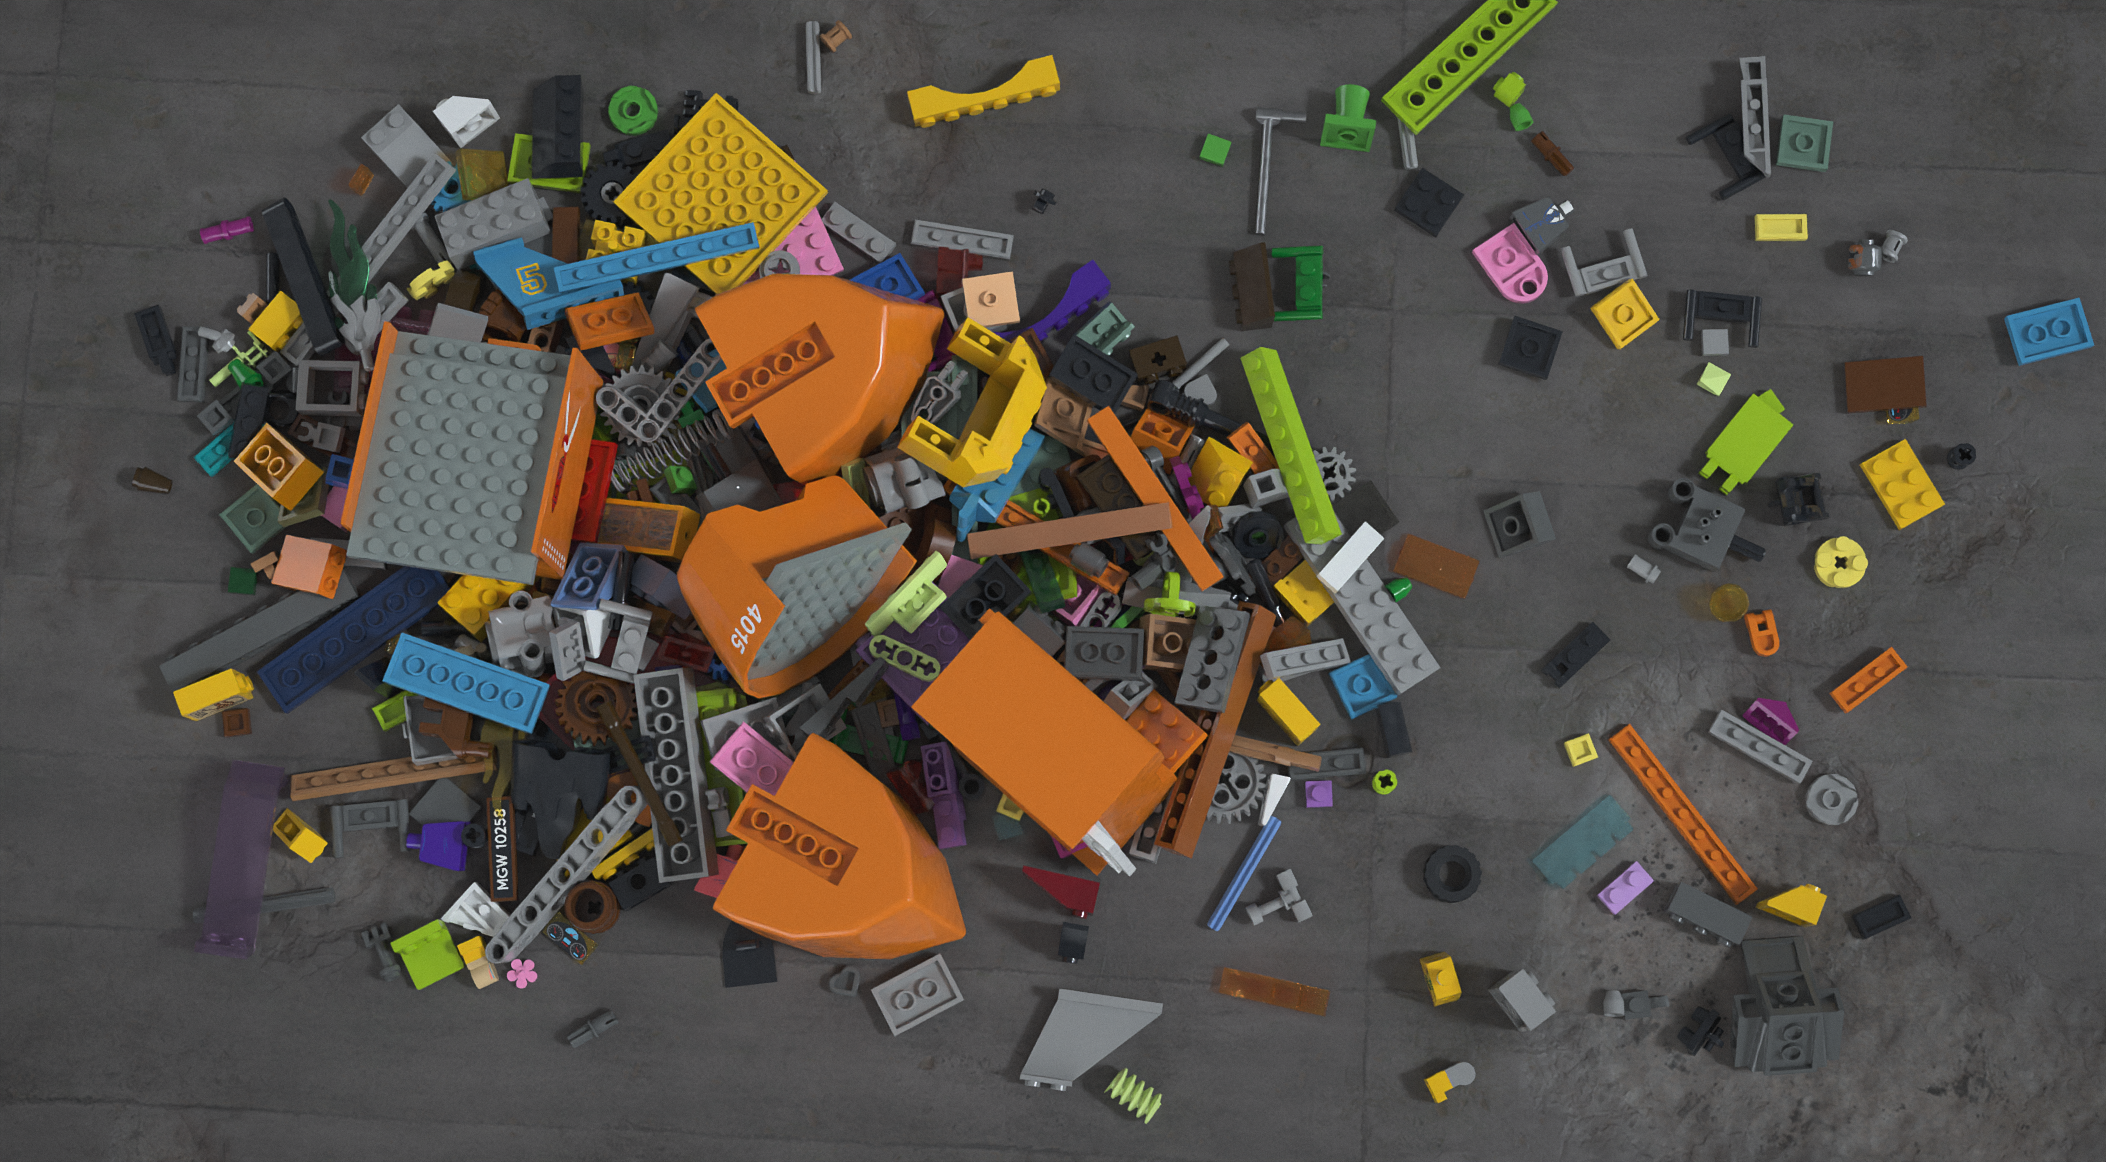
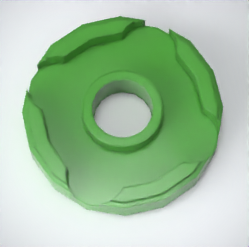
(636, 124)

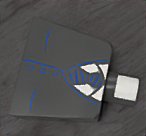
(1542, 222)

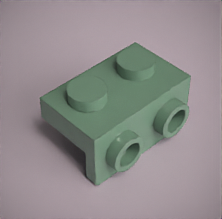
(1106, 329)

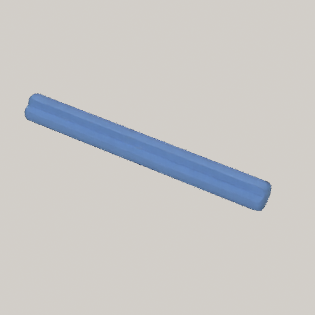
(1243, 873)

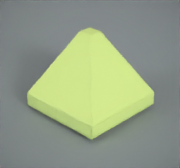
(1713, 379)

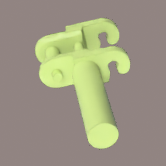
(219, 377)

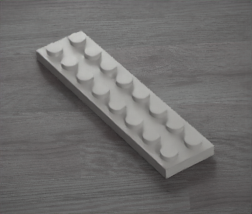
(1372, 615)

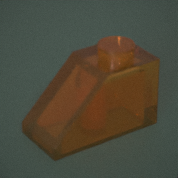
(1288, 635)

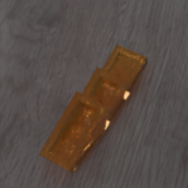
(1274, 991)

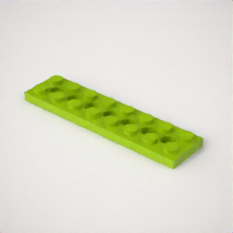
(1470, 68)

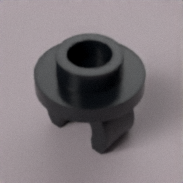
(1044, 199)

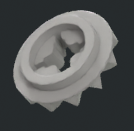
(773, 260)

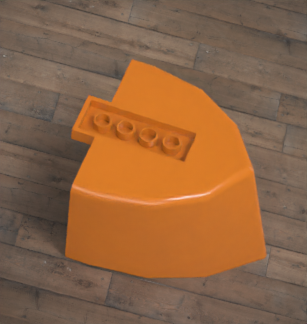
(818, 365)
(838, 864)

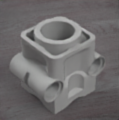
(899, 480)
(521, 633)

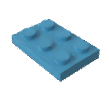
(2049, 331)

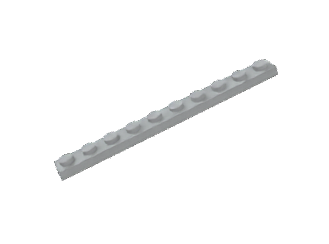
(385, 238)

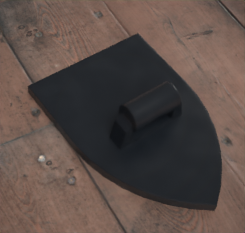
(747, 957)

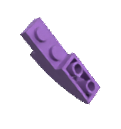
(943, 788)

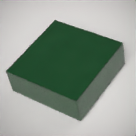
(242, 581)

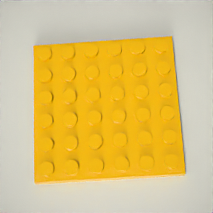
(717, 178)

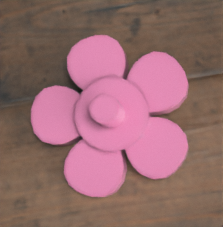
(522, 972)

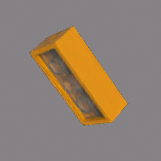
(649, 528)

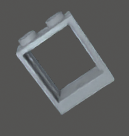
(306, 387)
(818, 698)

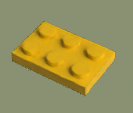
(1902, 484)

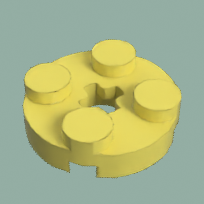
(426, 282)
(1843, 548)

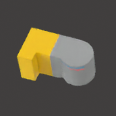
(1448, 1078)

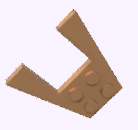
(1066, 416)

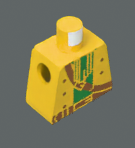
(1441, 978)

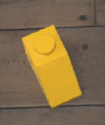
(299, 836)

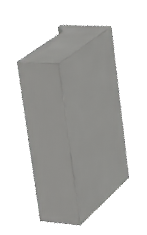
(423, 748)

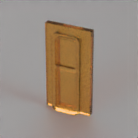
(1436, 566)

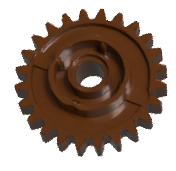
(585, 720)

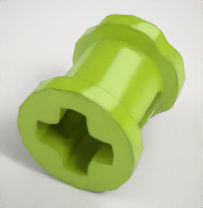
(1376, 783)

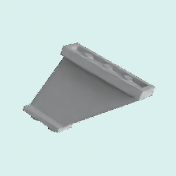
(1082, 1033)

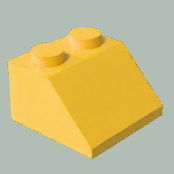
(1218, 473)
(1798, 905)

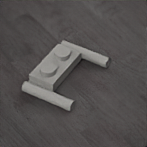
(1608, 273)
(629, 643)

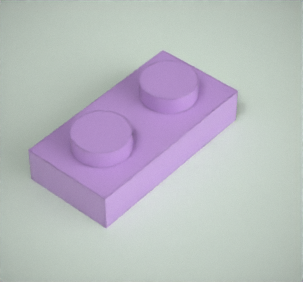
(1625, 888)

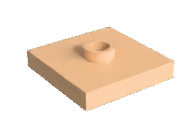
(991, 299)

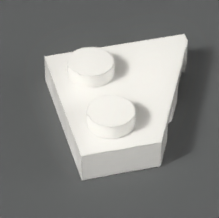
(477, 911)

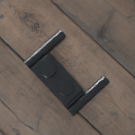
(1730, 139)
(1725, 308)

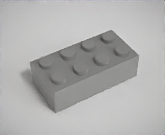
(492, 221)

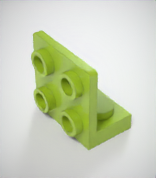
(429, 954)

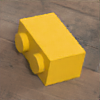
(277, 322)

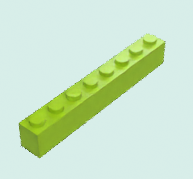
(1291, 446)

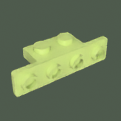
(913, 600)

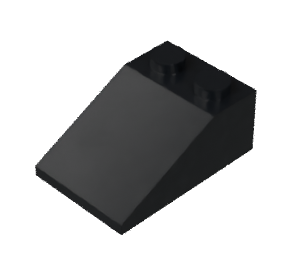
(990, 587)

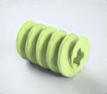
(1134, 1094)

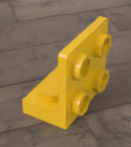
(1303, 594)

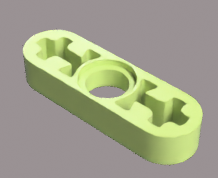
(919, 673)

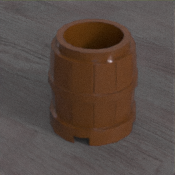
(578, 903)

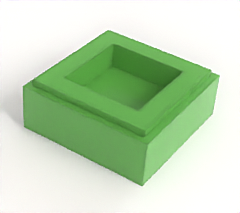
(1215, 150)

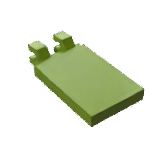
(1745, 443)

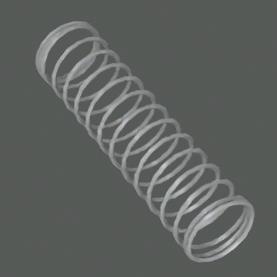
(624, 489)

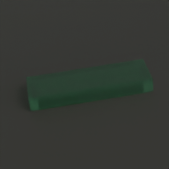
(1042, 580)

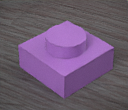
(1318, 794)

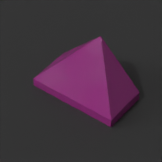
(1772, 719)

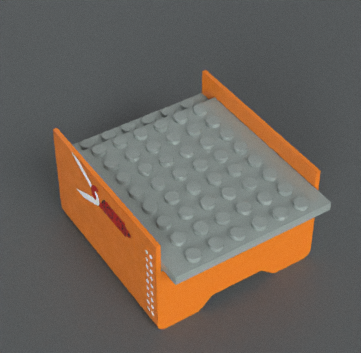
(471, 457)

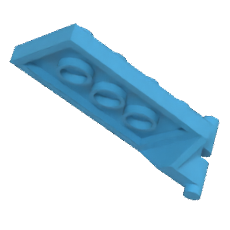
(987, 500)

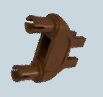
(454, 730)

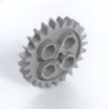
(1243, 769)

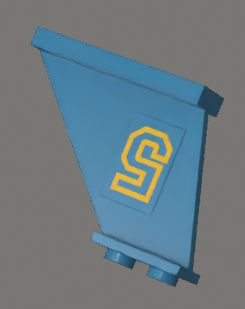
(531, 283)

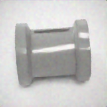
(1892, 245)

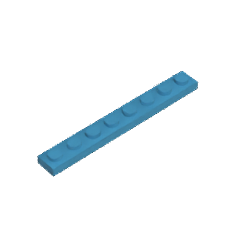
(656, 257)

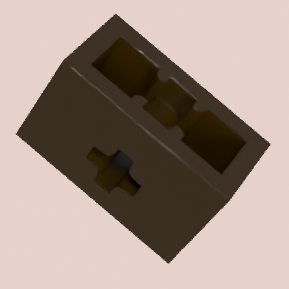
(1167, 350)

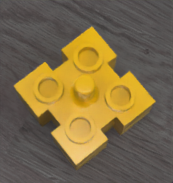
(611, 241)

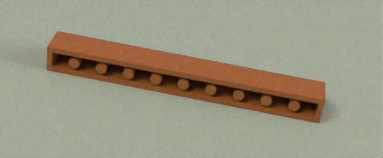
(1203, 768)

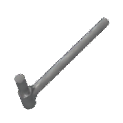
(1268, 118)

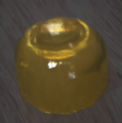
(1729, 602)

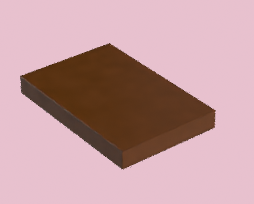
(1885, 384)

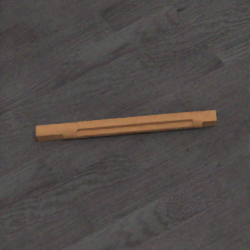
(1274, 753)

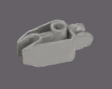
(938, 394)

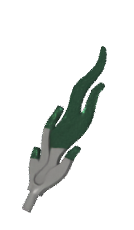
(350, 301)

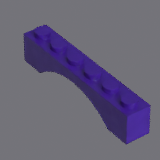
(1084, 288)

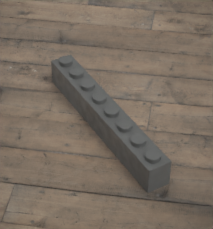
(255, 634)

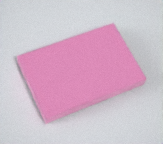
(752, 760)

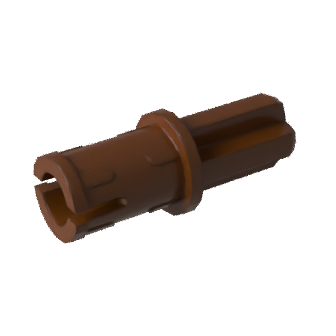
(1552, 153)

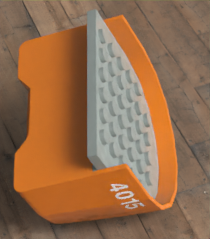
(791, 583)

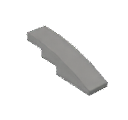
(1188, 591)

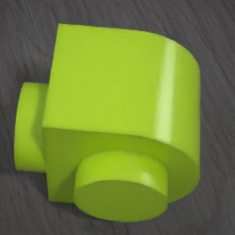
(1509, 89)

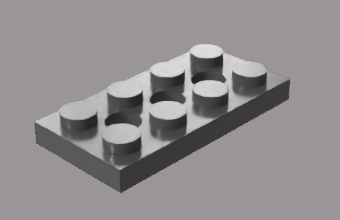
(1223, 670)

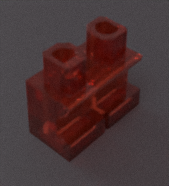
(953, 267)

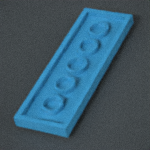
(466, 683)

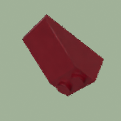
(1069, 891)

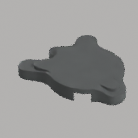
(1233, 560)

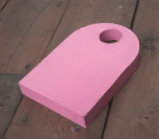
(1511, 263)

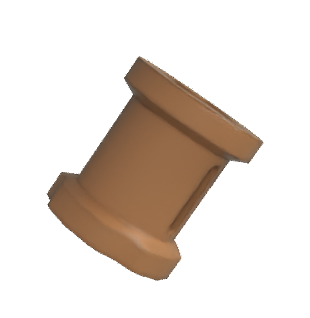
(835, 36)

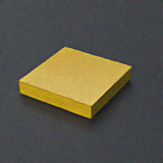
(1624, 313)

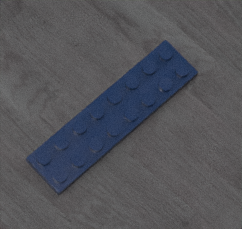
(352, 635)

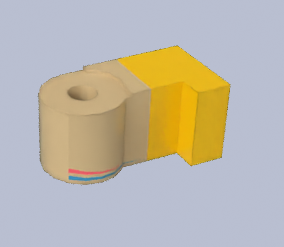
(481, 969)

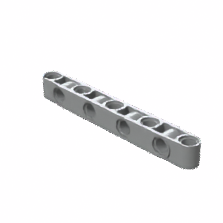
(553, 888)

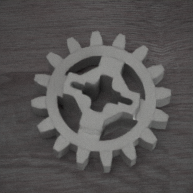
(1336, 480)

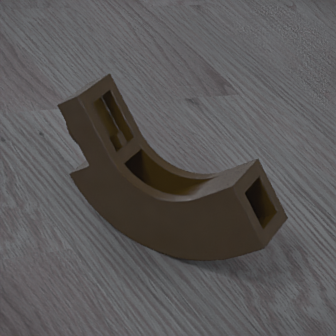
(466, 289)

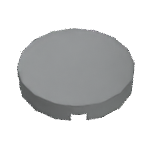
(1831, 799)

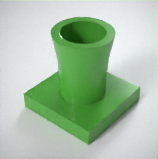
(1348, 126)

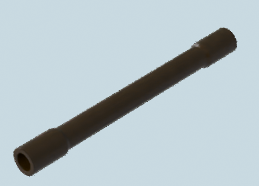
(665, 823)

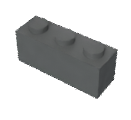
(1707, 915)

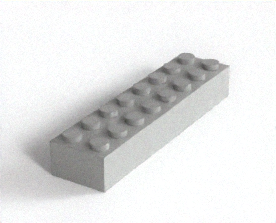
(671, 718)

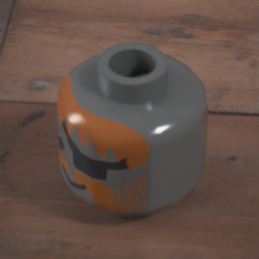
(1865, 258)

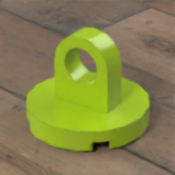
(1169, 603)

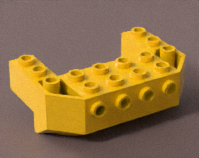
(998, 418)

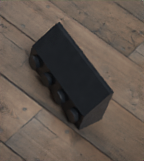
(558, 128)

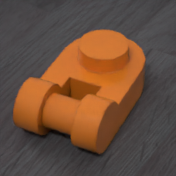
(1763, 642)

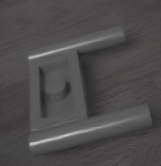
(368, 817)

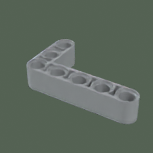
(669, 396)

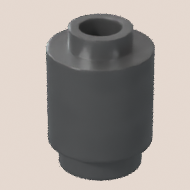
(1088, 559)

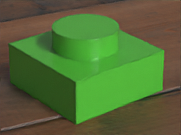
(680, 479)

